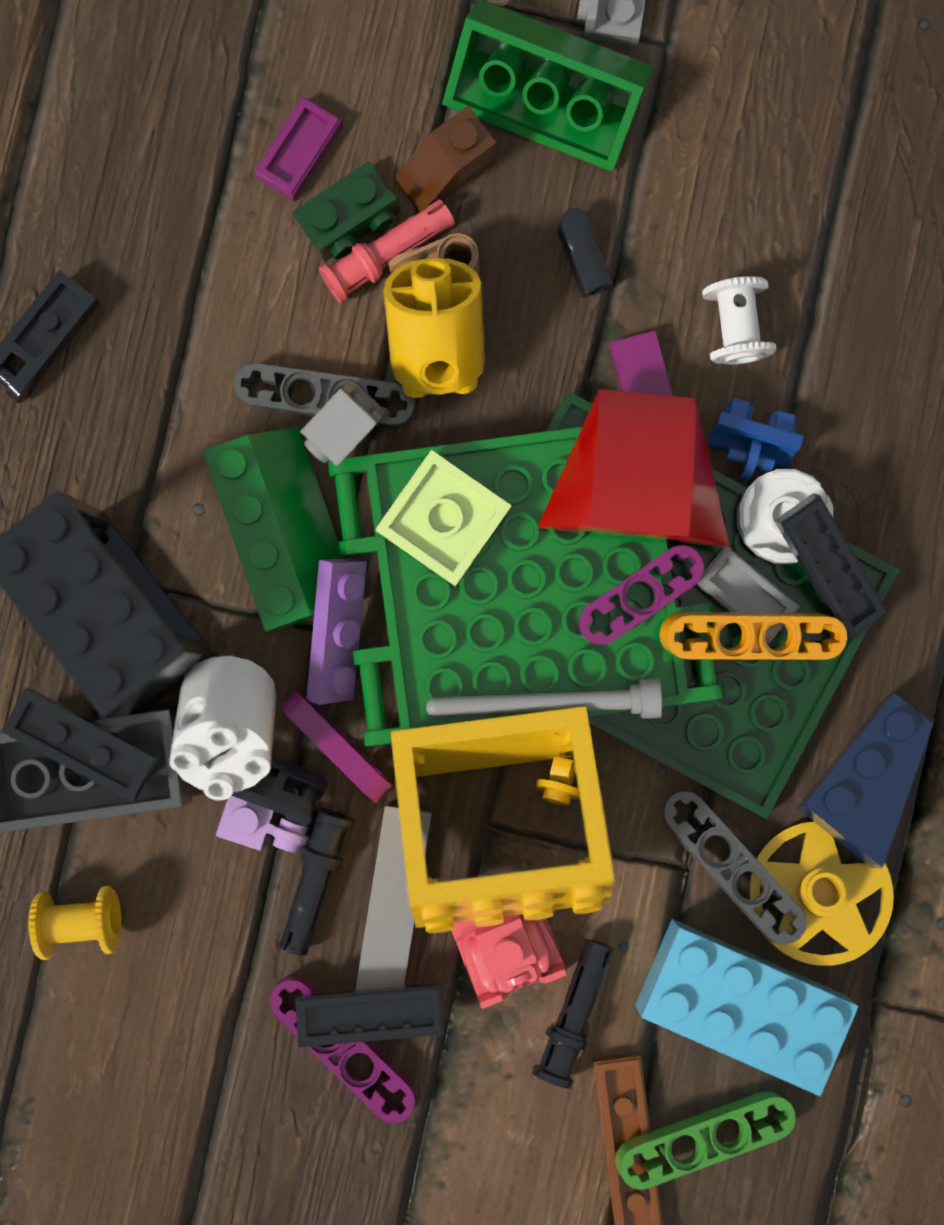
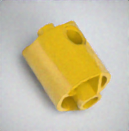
(435, 326)

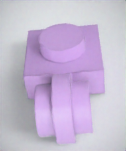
(251, 824)

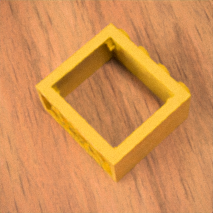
(488, 745)

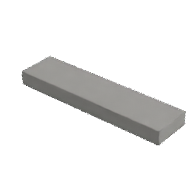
(389, 917)

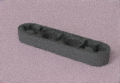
(325, 386)
(738, 862)

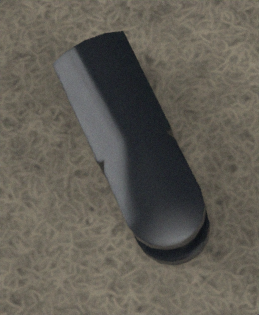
(583, 253)

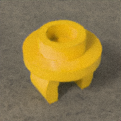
(559, 787)

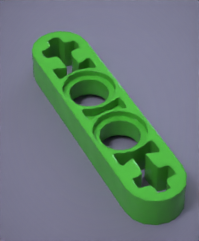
(707, 1148)

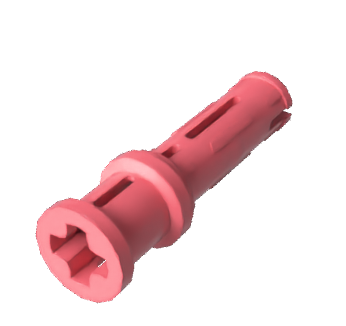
(369, 260)

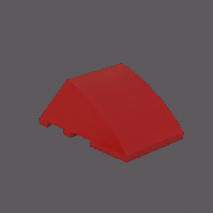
(639, 473)

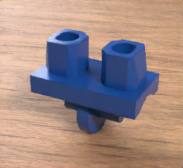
(752, 442)

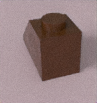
(447, 160)

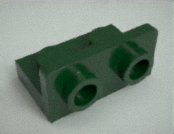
(348, 212)

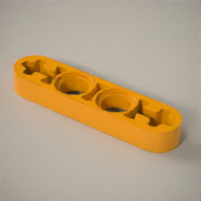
(753, 639)

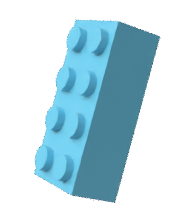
(746, 1007)

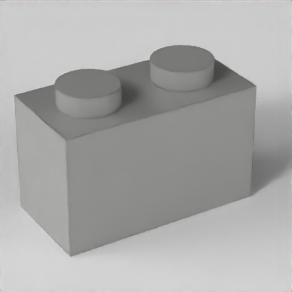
(342, 423)

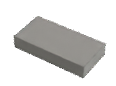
(743, 589)

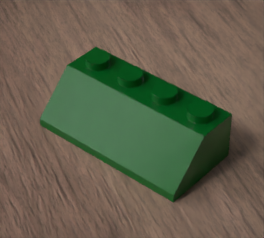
(546, 84)
(275, 521)

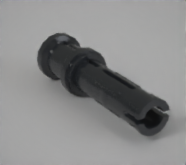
(320, 859)
(567, 1033)

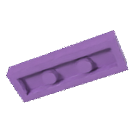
(336, 630)

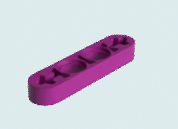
(336, 1057)

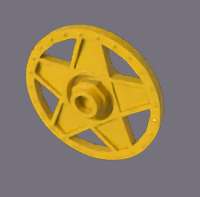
(826, 895)

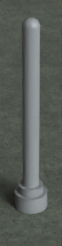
(641, 699)

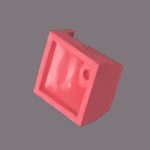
(508, 956)

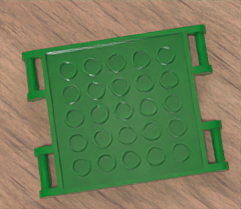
(519, 602)

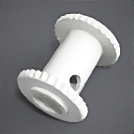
(739, 324)

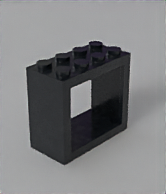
(97, 606)

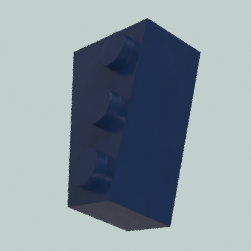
(870, 781)

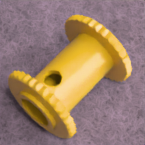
(75, 922)

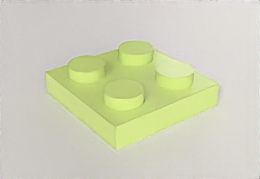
(443, 518)

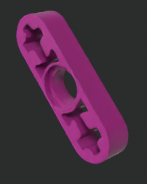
(676, 585)
(336, 746)

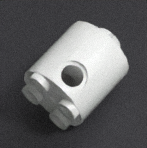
(224, 726)

